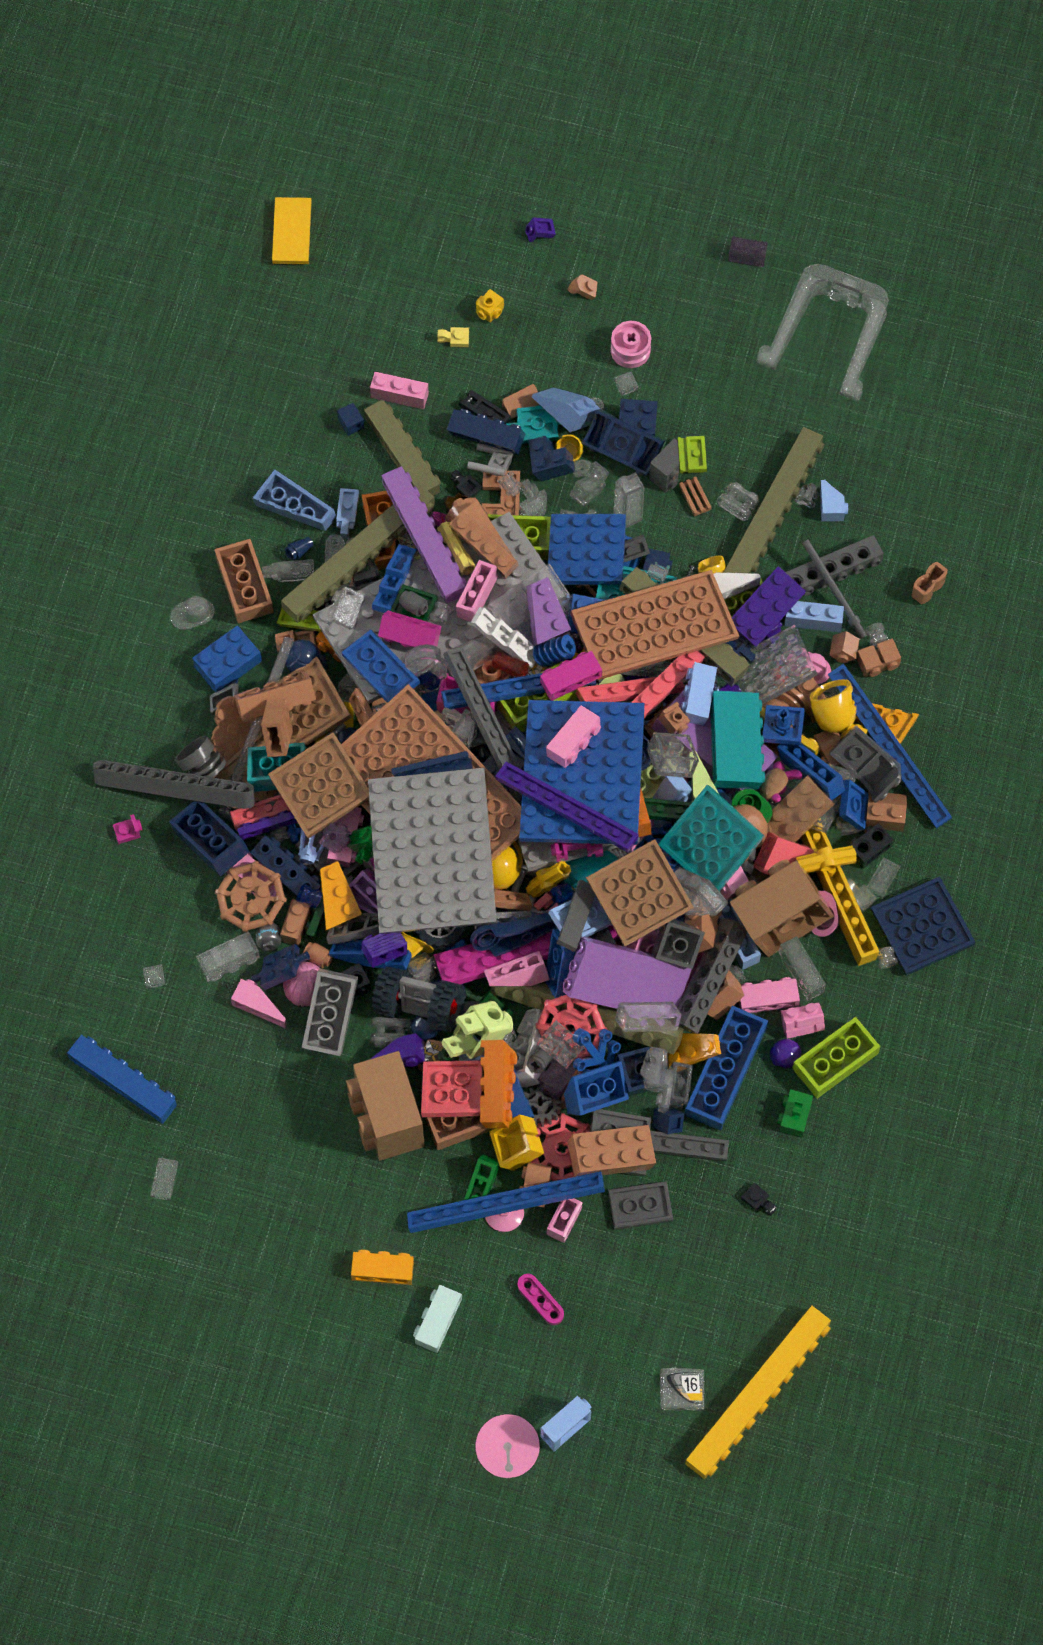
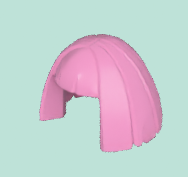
(301, 987)

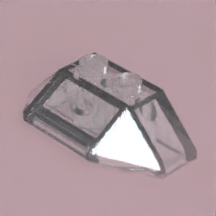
(701, 893)

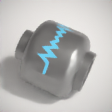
(268, 937)

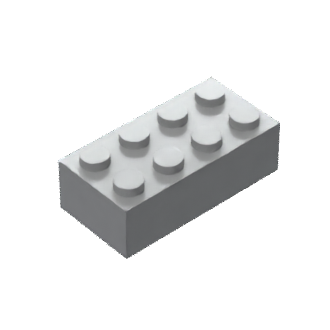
(329, 1012)

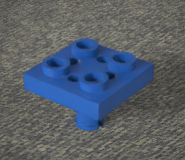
(783, 718)

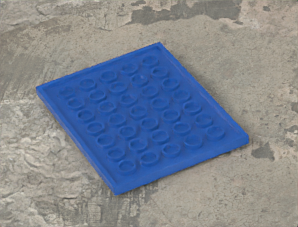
(602, 776)

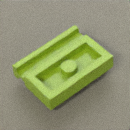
(692, 454)

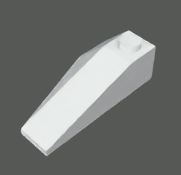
(525, 1047)

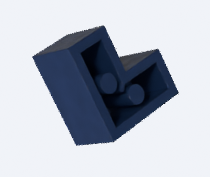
(549, 462)

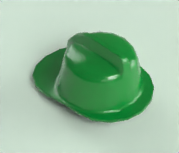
(753, 798)

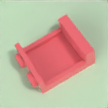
(778, 849)

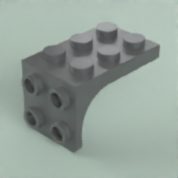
(871, 762)

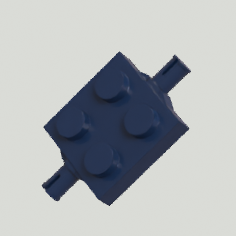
(280, 966)

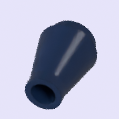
(298, 548)

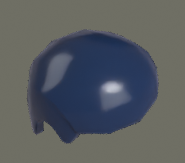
(422, 1029)

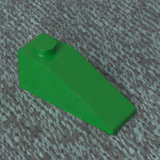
(483, 1177)

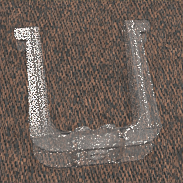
(824, 280)

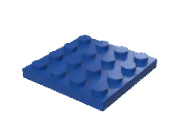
(587, 548)

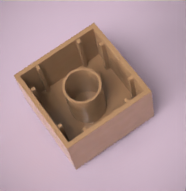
(780, 906)
(389, 1108)

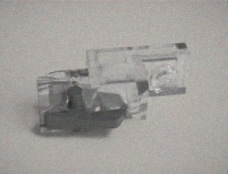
(657, 1077)

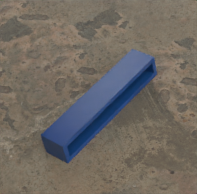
(122, 1079)

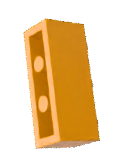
(382, 1267)

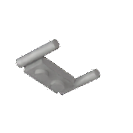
(498, 463)

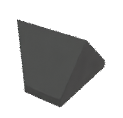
(230, 690)

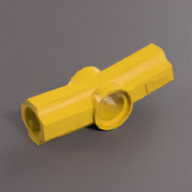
(827, 858)
(548, 878)

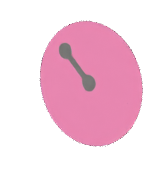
(507, 1446)

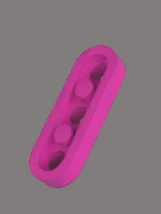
(537, 1291)

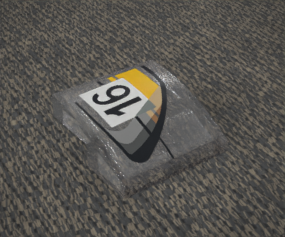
(682, 1389)

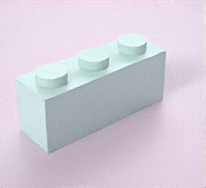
(437, 1318)

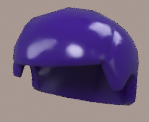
(785, 1053)

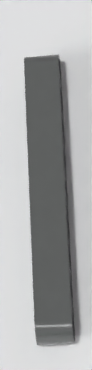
(174, 784)

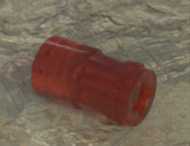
(511, 665)

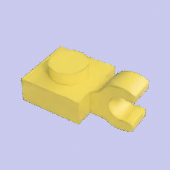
(457, 337)

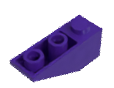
(410, 1048)

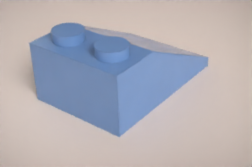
(567, 408)

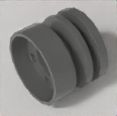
(199, 759)

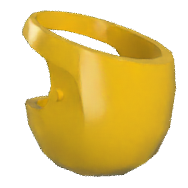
(834, 713)
(507, 867)

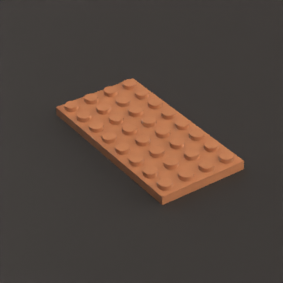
(655, 624)

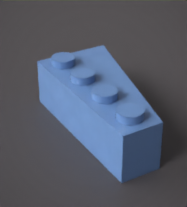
(292, 501)

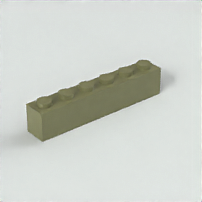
(400, 446)

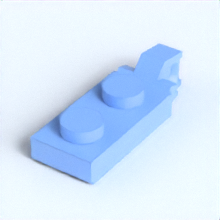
(347, 510)

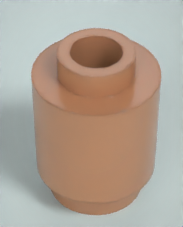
(318, 954)

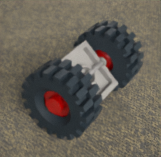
(400, 993)

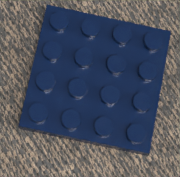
(922, 926)

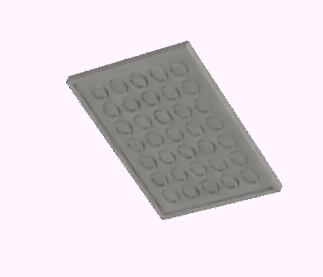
(432, 851)

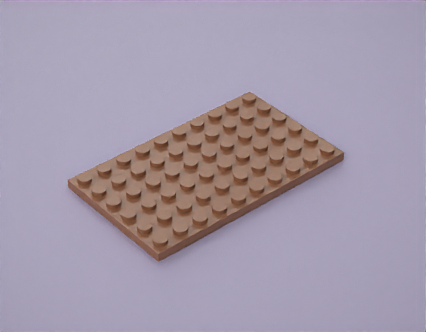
(410, 733)

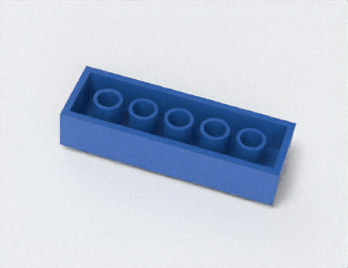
(725, 1072)

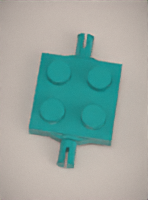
(536, 423)

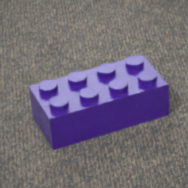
(767, 606)

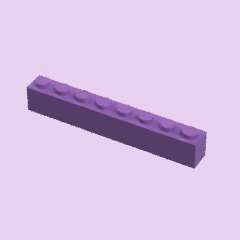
(423, 534)

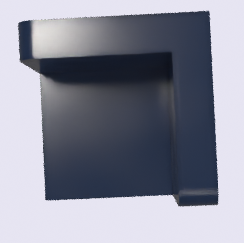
(350, 419)
(668, 1122)

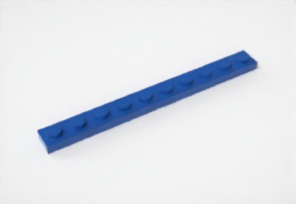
(885, 739)
(505, 1202)

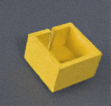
(517, 1144)

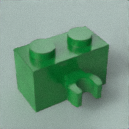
(362, 843)
(796, 1113)

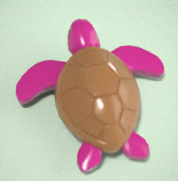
(776, 781)

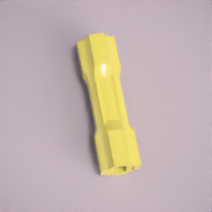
(456, 548)

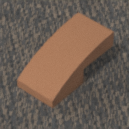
(302, 635)

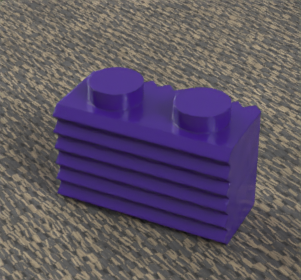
(383, 947)

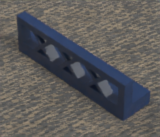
(451, 762)

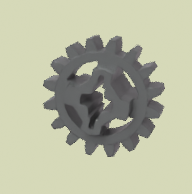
(543, 1106)

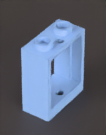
(566, 1423)

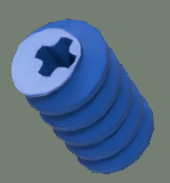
(554, 651)

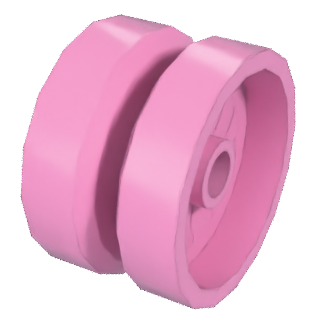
(630, 344)

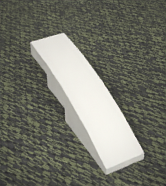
(503, 636)

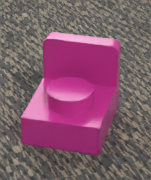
(127, 830)

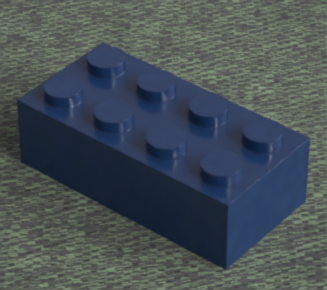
(209, 837)

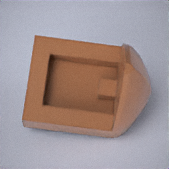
(584, 286)

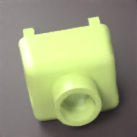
(480, 1019)

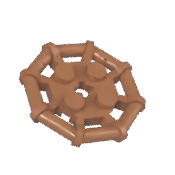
(252, 907)

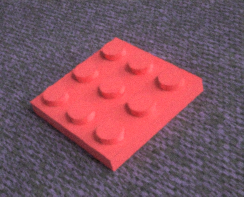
(451, 1088)

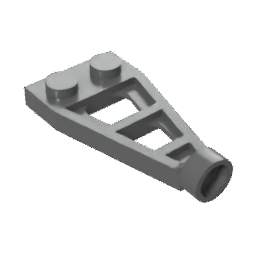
(343, 933)

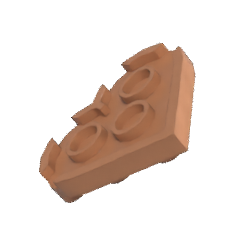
(230, 730)

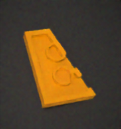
(896, 720)
(337, 896)
(695, 1048)

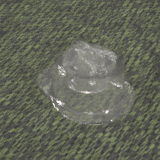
(192, 613)

